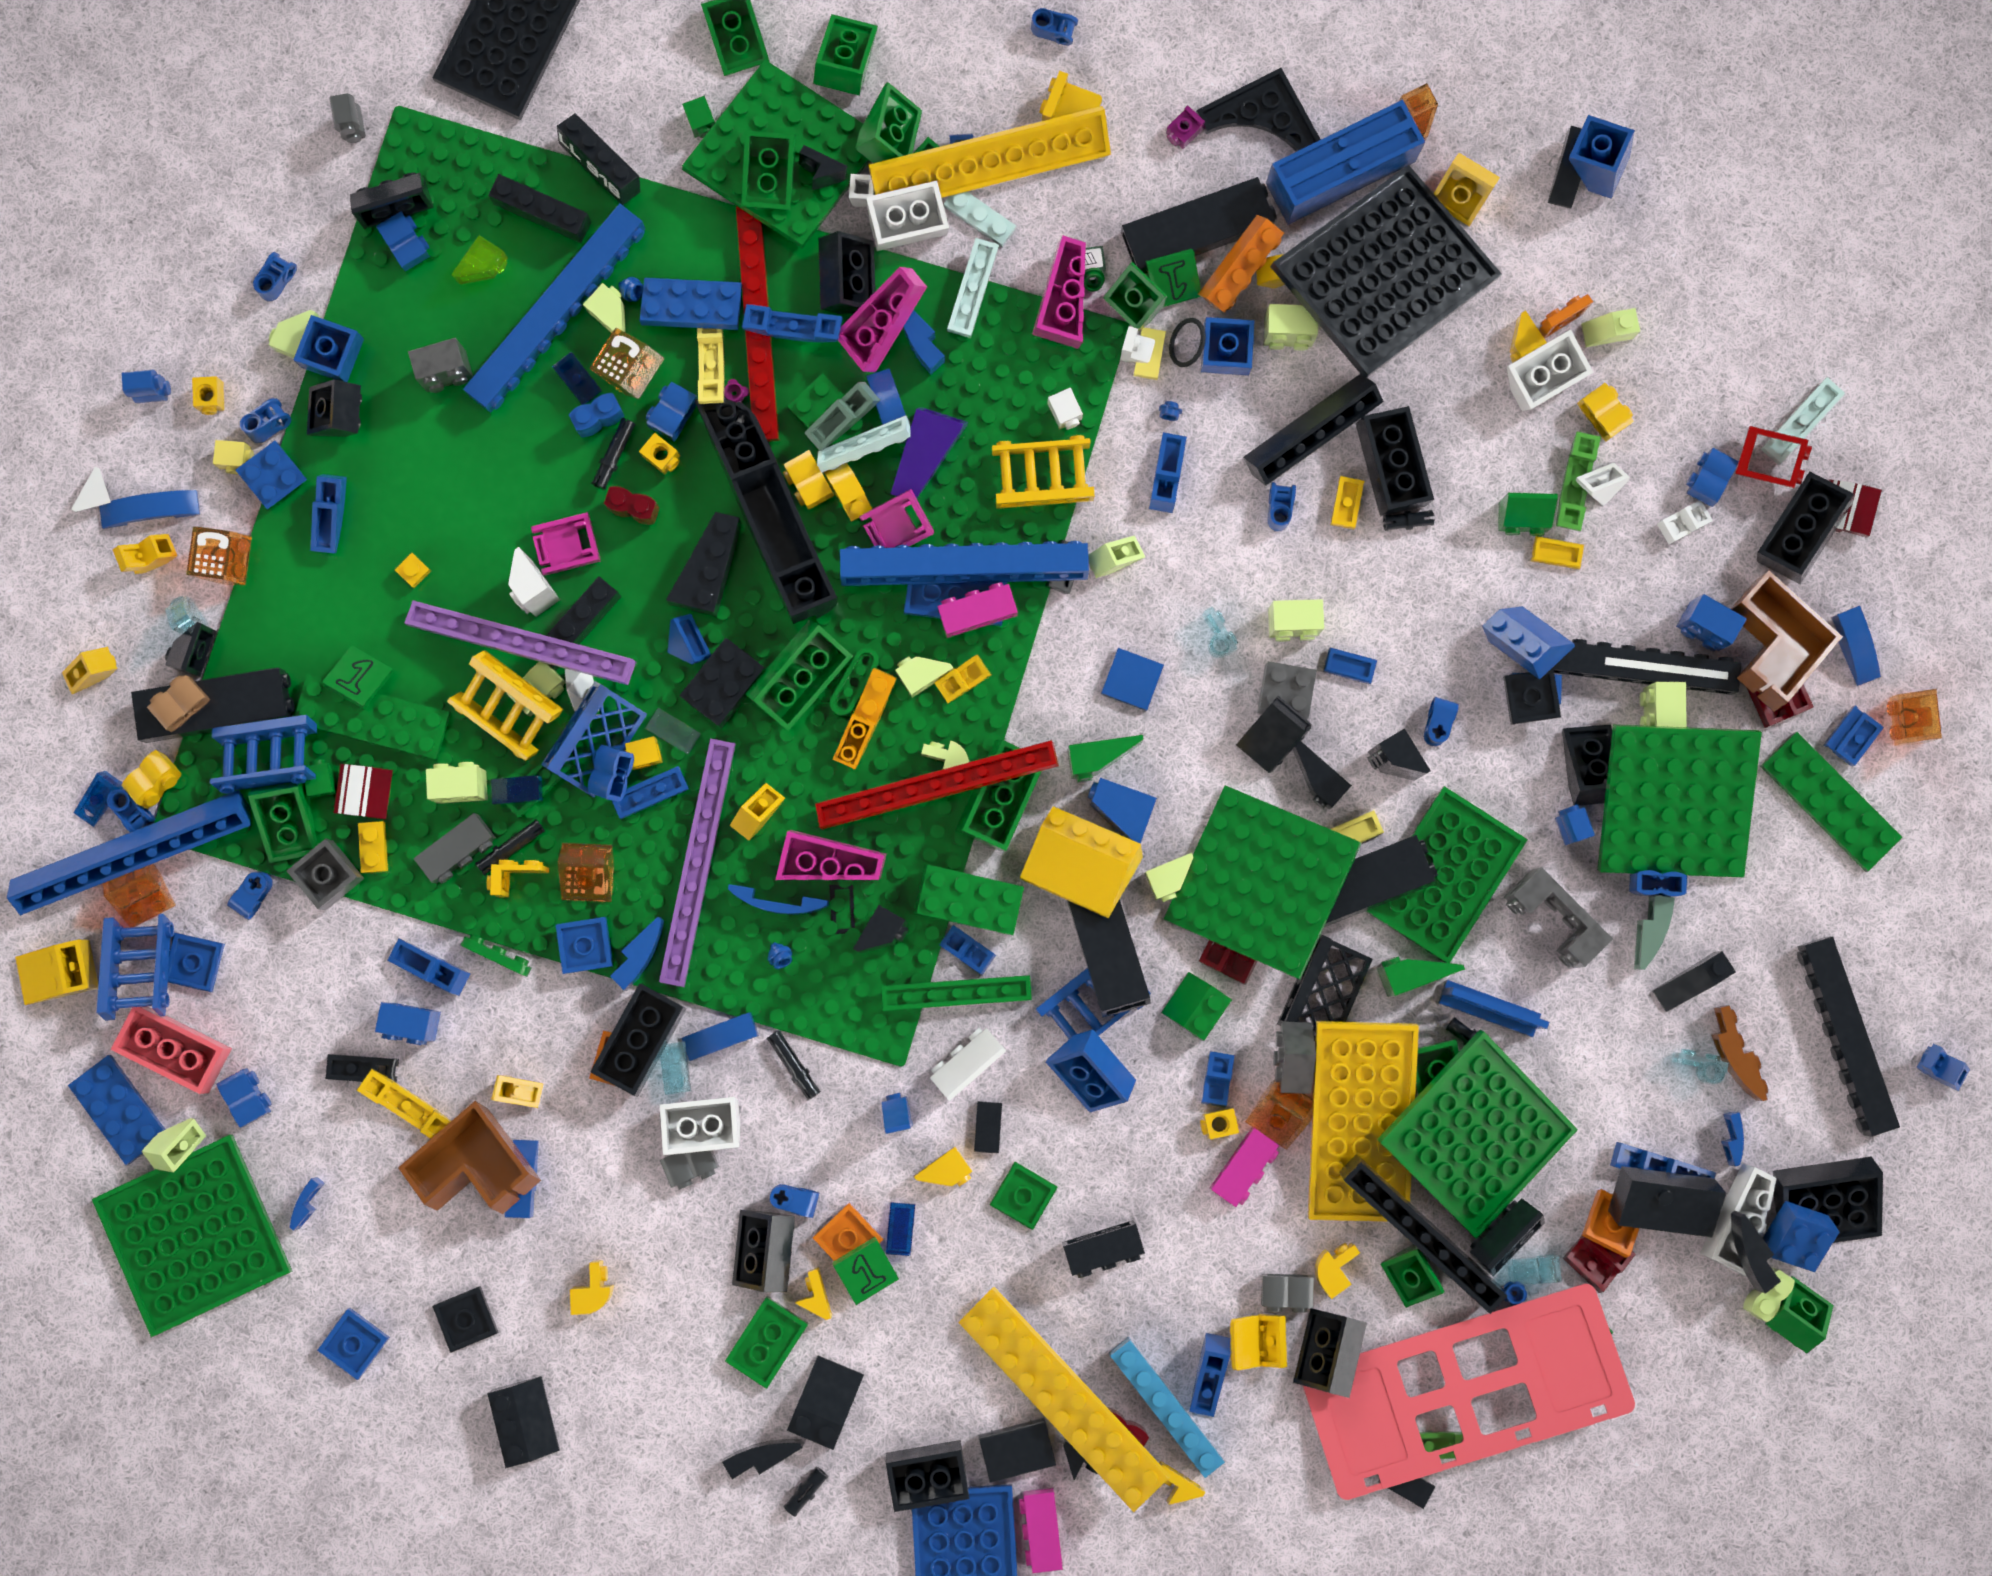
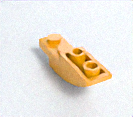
(865, 718)

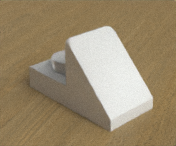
(1136, 347)

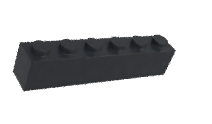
(1313, 429)

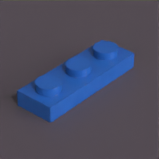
(651, 792)

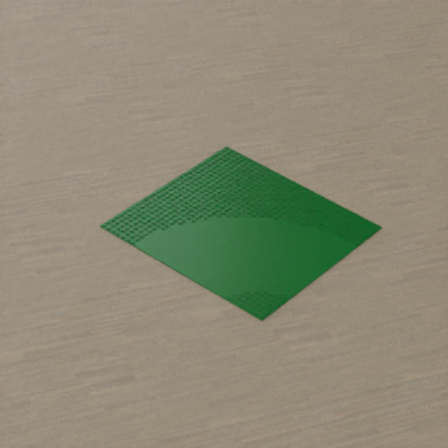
(471, 483)

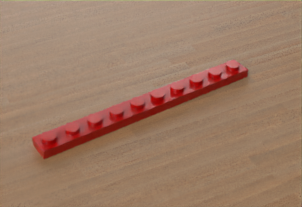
(758, 345)
(937, 784)

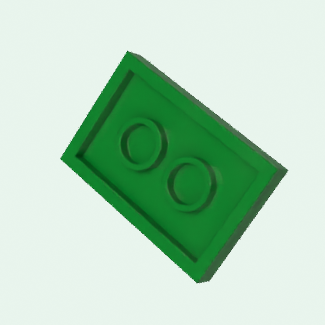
(816, 400)
(766, 1342)

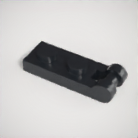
(357, 1067)

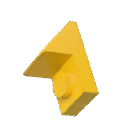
(517, 1091)
(818, 1302)
(1184, 1488)

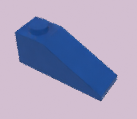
(896, 1113)
(1210, 1374)

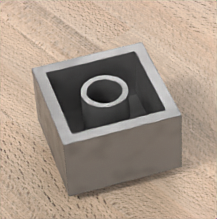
(441, 365)
(1290, 683)
(325, 874)
(1295, 1057)

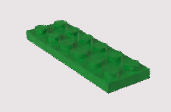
(383, 722)
(1831, 801)

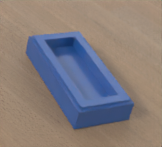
(1350, 665)

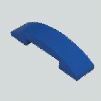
(792, 326)
(149, 507)
(808, 904)

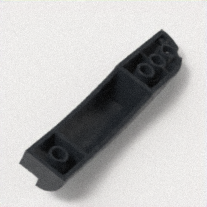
(768, 509)

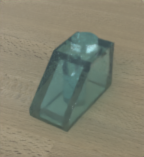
(184, 614)

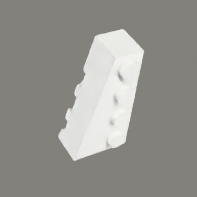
(1749, 1195)

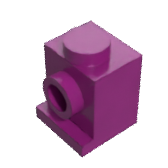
(1183, 137)

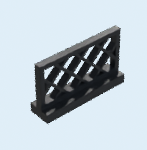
(1304, 987)

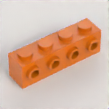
(1241, 263)

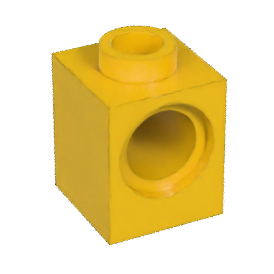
(201, 387)
(655, 445)
(645, 752)
(1230, 1127)

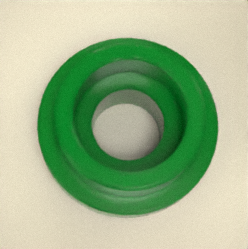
(1095, 284)

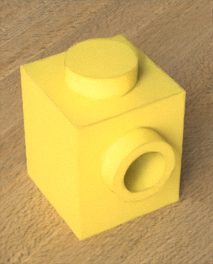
(231, 455)

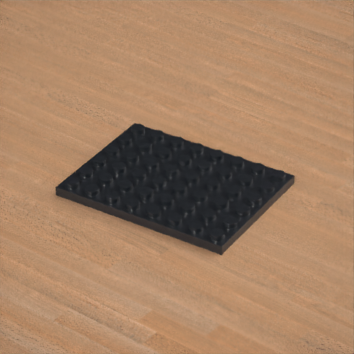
(1386, 271)

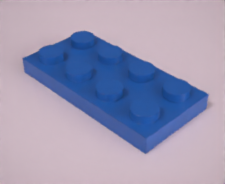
(691, 303)
(925, 598)
(117, 1108)

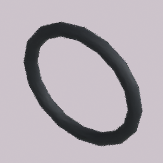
(1201, 346)

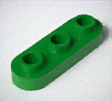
(858, 671)
(496, 954)

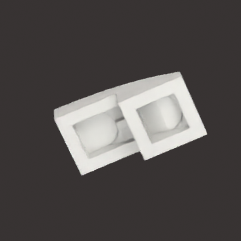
(1684, 522)

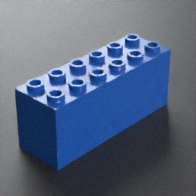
(1345, 162)

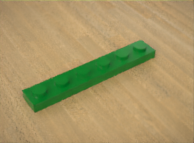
(956, 992)

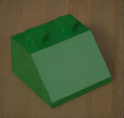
(1135, 297)
(1527, 513)
(1196, 1006)
(1802, 1317)

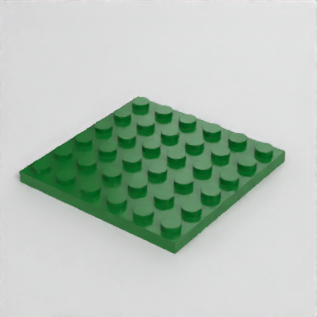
(783, 105)
(1679, 800)
(1263, 882)
(1477, 1134)
(192, 1236)

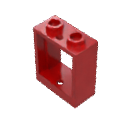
(1797, 475)

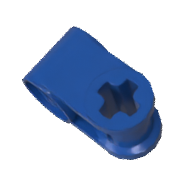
(1055, 29)
(274, 272)
(263, 422)
(1280, 501)
(1440, 717)
(131, 814)
(249, 898)
(800, 1200)

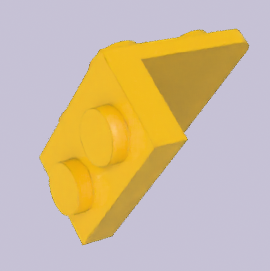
(1067, 98)
(499, 880)
(1258, 1341)

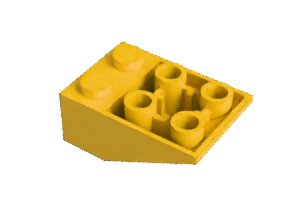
(57, 971)

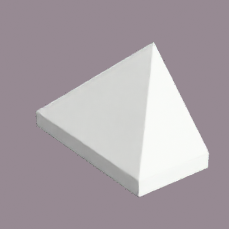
(1603, 482)
(93, 493)
(577, 686)

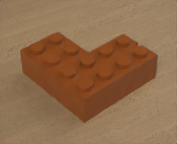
(1792, 640)
(469, 1151)

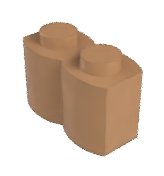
(178, 702)

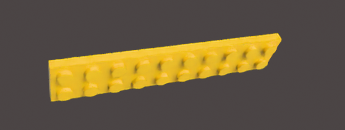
(999, 155)
(1064, 1399)

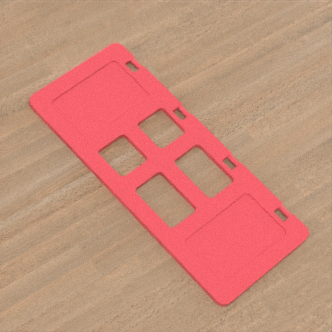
(1561, 1358)

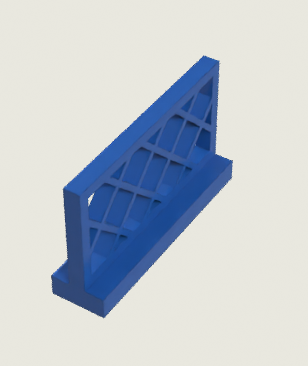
(579, 723)
(1491, 1009)

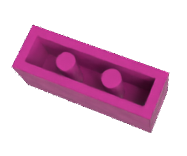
(977, 609)
(1245, 1167)
(1041, 1530)

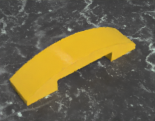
(403, 1103)

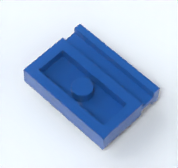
(1853, 736)

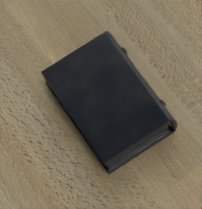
(1274, 735)
(1017, 1450)

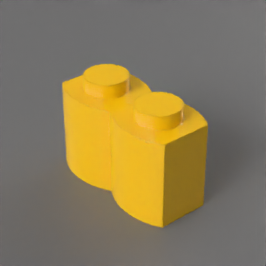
(1606, 411)
(808, 480)
(151, 779)

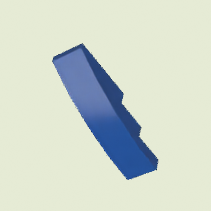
(1634, 1157)

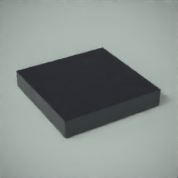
(1531, 698)
(465, 1319)

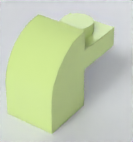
(952, 757)

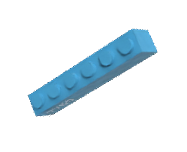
(1166, 1407)

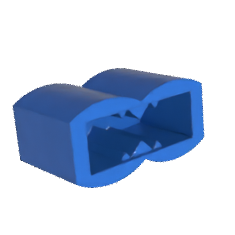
(403, 241)
(145, 386)
(672, 411)
(591, 417)
(1711, 477)
(610, 773)
(1574, 824)
(1662, 884)
(244, 1097)

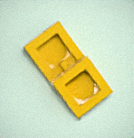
(962, 679)

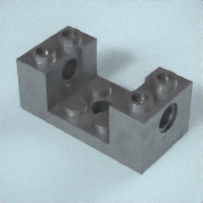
(1585, 941)

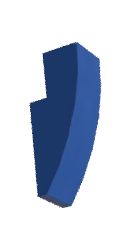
(920, 339)
(890, 405)
(1167, 472)
(328, 513)
(1857, 645)
(639, 955)
(428, 967)
(720, 1036)
(525, 1206)

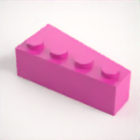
(1061, 306)
(881, 318)
(825, 859)

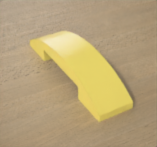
(710, 366)

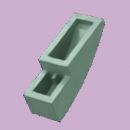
(842, 415)
(1653, 930)

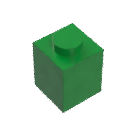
(699, 116)
(325, 780)

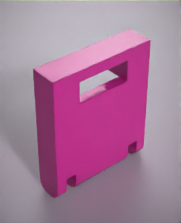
(893, 525)
(562, 546)

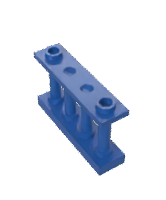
(252, 734)
(112, 956)
(1071, 993)

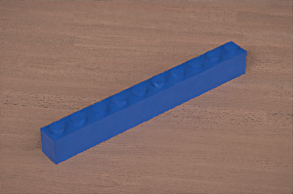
(554, 308)
(964, 563)
(129, 852)

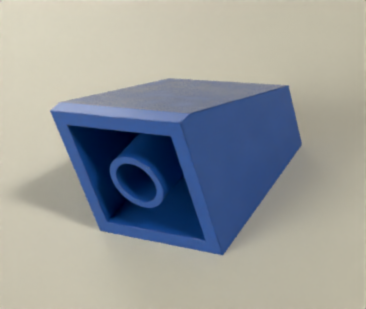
(1602, 154)
(1122, 807)

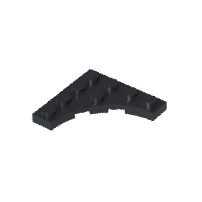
(1264, 105)

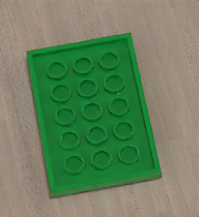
(1471, 860)

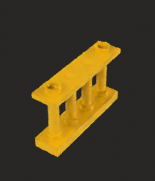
(1056, 493)
(520, 690)

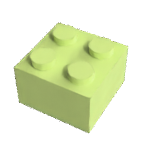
(1289, 327)
(1295, 619)
(1664, 704)
(456, 784)

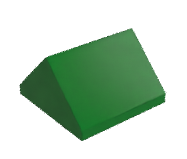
(1412, 1276)

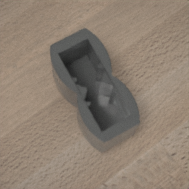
(347, 117)
(684, 1167)
(1287, 1291)

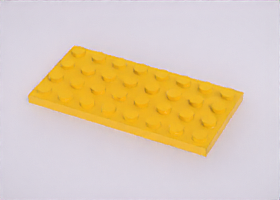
(1358, 1091)

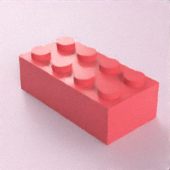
(171, 1049)

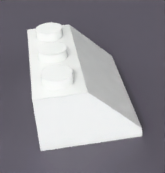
(907, 215)
(1547, 371)
(529, 586)
(967, 1063)
(700, 1126)

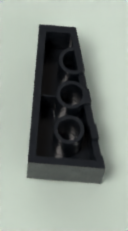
(707, 570)

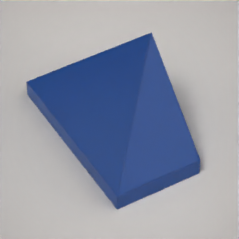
(686, 640)

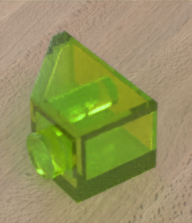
(480, 262)

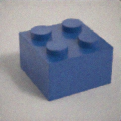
(1228, 346)
(328, 349)
(1710, 623)
(407, 1021)
(1800, 1236)

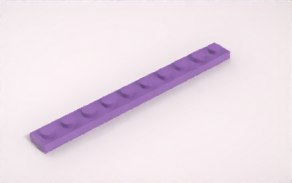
(520, 642)
(697, 863)

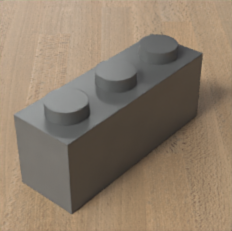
(455, 849)

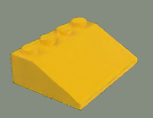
(1081, 862)

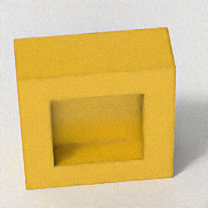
(412, 570)

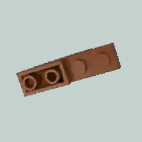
(1741, 1065)

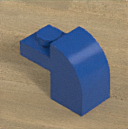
(1943, 1067)

